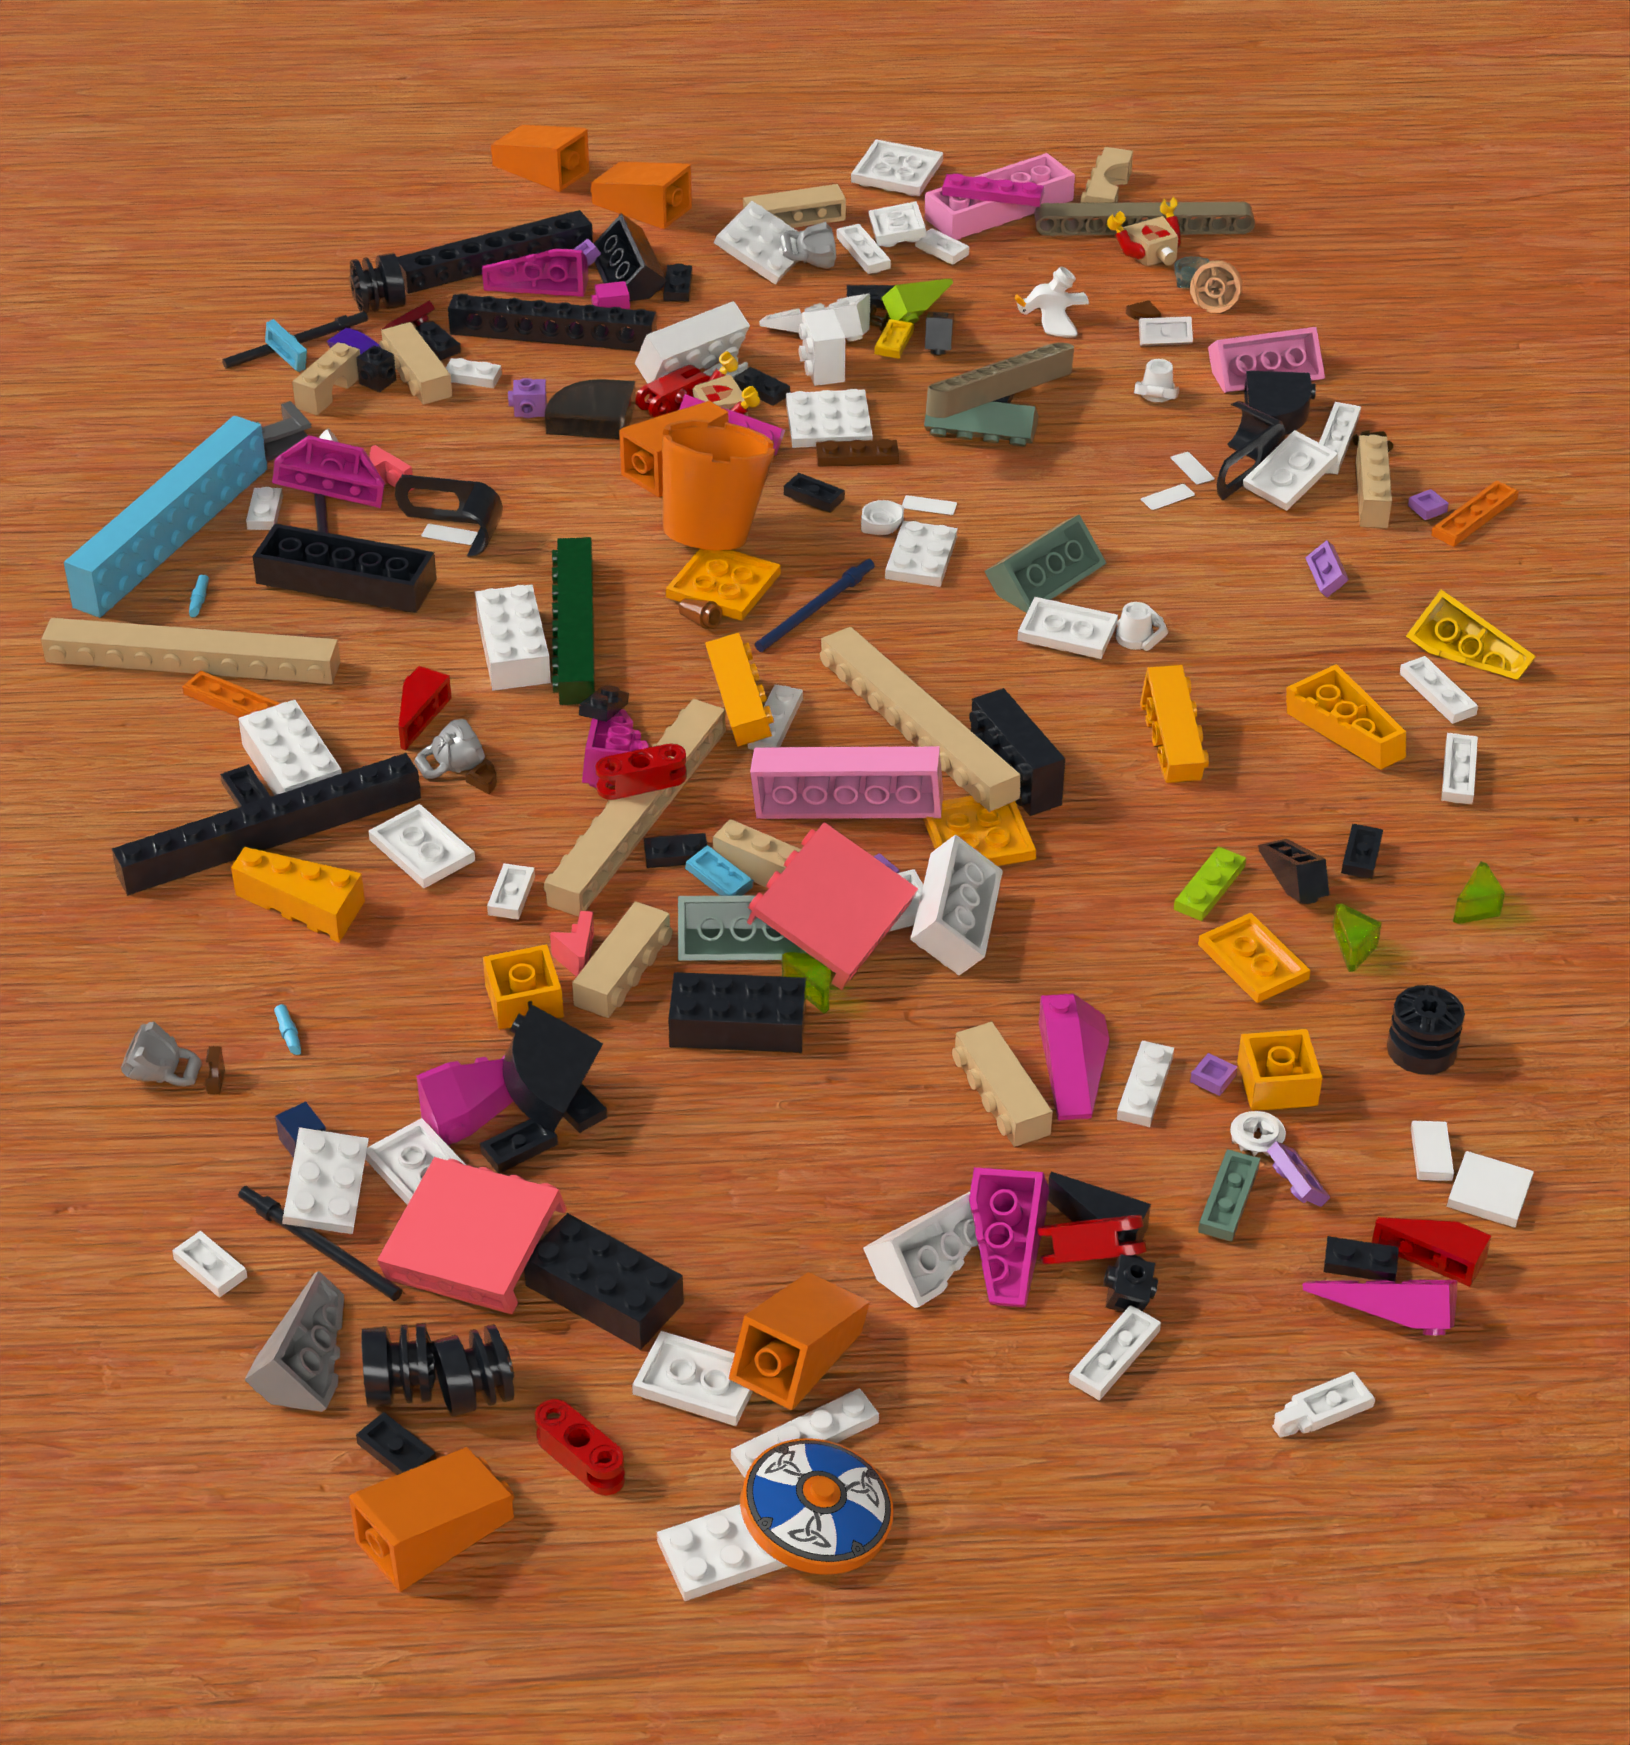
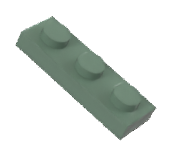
(1229, 1195)

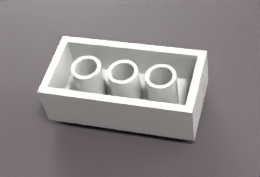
(693, 342)
(512, 637)
(286, 747)
(957, 905)

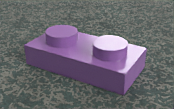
(1327, 568)
(1292, 1167)

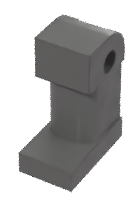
(285, 433)

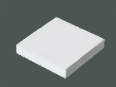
(1490, 1189)

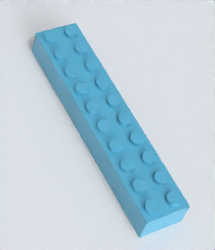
(165, 516)

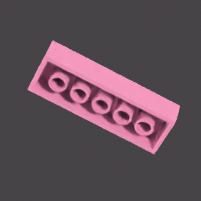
(965, 216)
(847, 782)

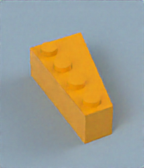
(738, 689)
(1347, 716)
(1174, 723)
(300, 889)

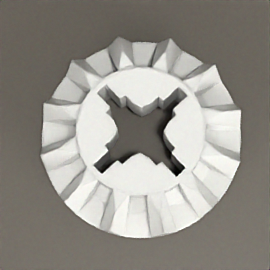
(1246, 1124)

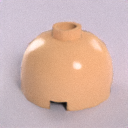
(1216, 286)

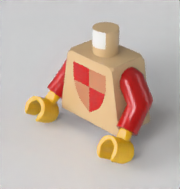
(1152, 239)
(723, 389)

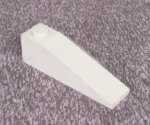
(851, 313)
(924, 1252)

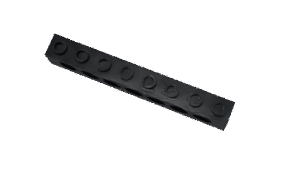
(467, 257)
(540, 328)

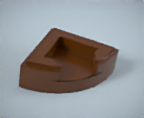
(1143, 310)
(483, 776)
(217, 1070)

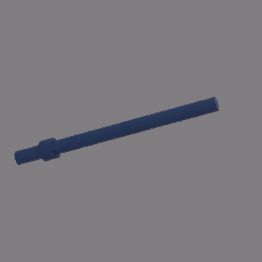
(849, 579)

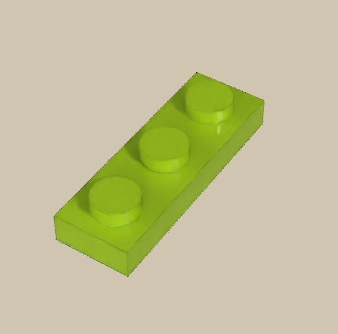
(1209, 883)

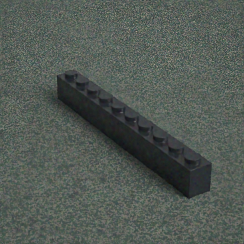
(266, 823)

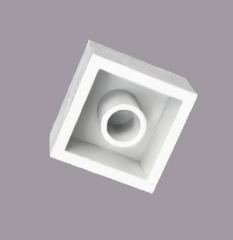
(822, 347)

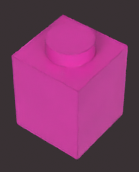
(611, 295)

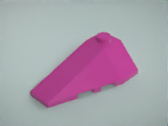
(541, 273)
(609, 739)
(1075, 1052)
(462, 1097)
(1006, 1218)
(1412, 1303)

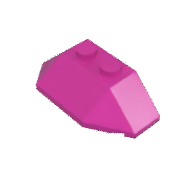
(330, 470)

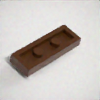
(857, 452)

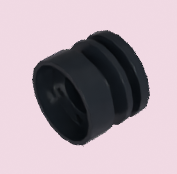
(372, 284)
(1425, 1029)
(397, 1364)
(473, 1370)

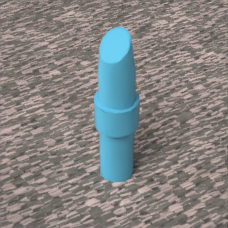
(198, 595)
(288, 1029)

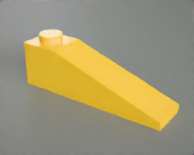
(1464, 637)

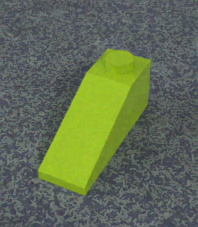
(910, 300)

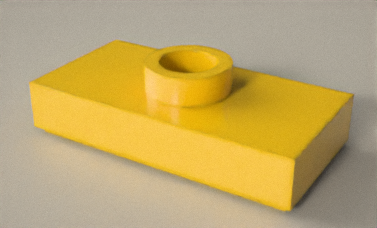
(894, 338)

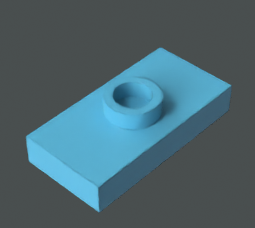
(285, 345)
(718, 873)

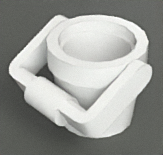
(1157, 382)
(1136, 629)

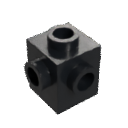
(376, 368)
(1130, 1283)

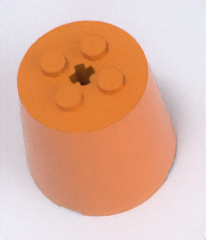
(712, 482)

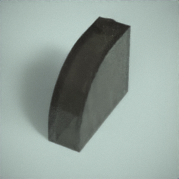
(591, 409)

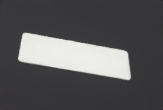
(1192, 468)
(1167, 496)
(929, 505)
(449, 534)

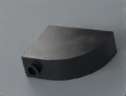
(1281, 396)
(546, 1065)

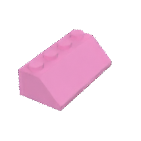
(1275, 352)

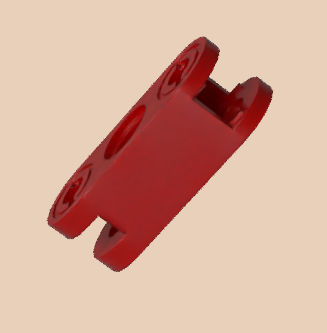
(668, 391)
(641, 771)
(1091, 1239)
(580, 1447)

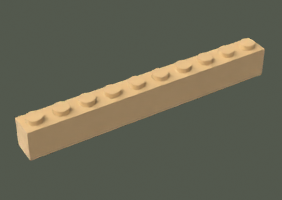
(191, 650)
(921, 718)
(628, 819)

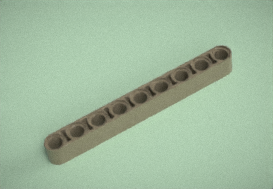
(1134, 212)
(999, 380)

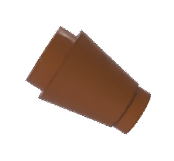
(702, 612)

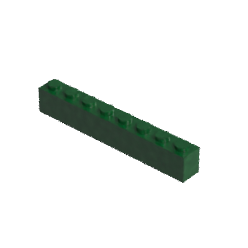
(573, 620)

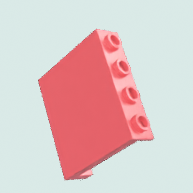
(833, 901)
(469, 1233)

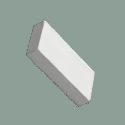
(1432, 1150)

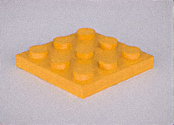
(726, 578)
(995, 834)

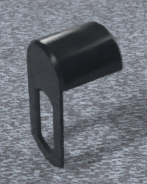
(1255, 438)
(477, 505)

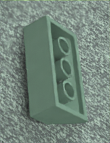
(989, 421)
(1047, 564)
(718, 930)

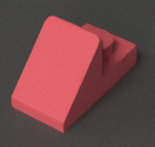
(389, 466)
(574, 948)

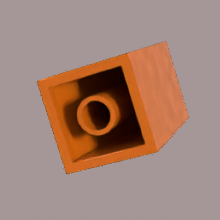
(544, 154)
(645, 191)
(643, 443)
(796, 1338)
(429, 1515)

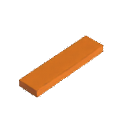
(1475, 513)
(225, 695)

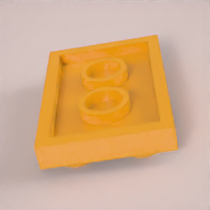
(1254, 957)

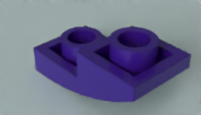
(354, 339)

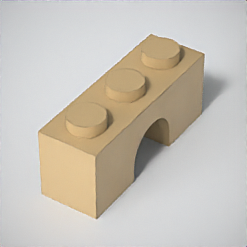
(314, 386)

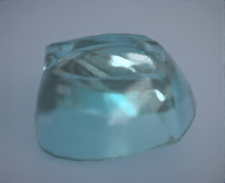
(1185, 269)

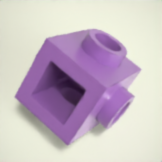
(528, 398)

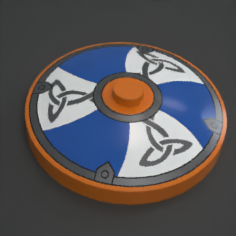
(816, 1506)

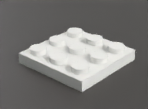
(897, 167)
(756, 242)
(827, 417)

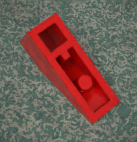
(422, 699)
(1436, 1245)

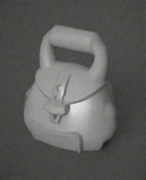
(814, 245)
(454, 750)
(155, 1056)

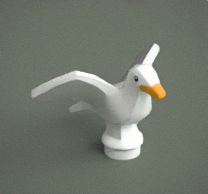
(1053, 301)

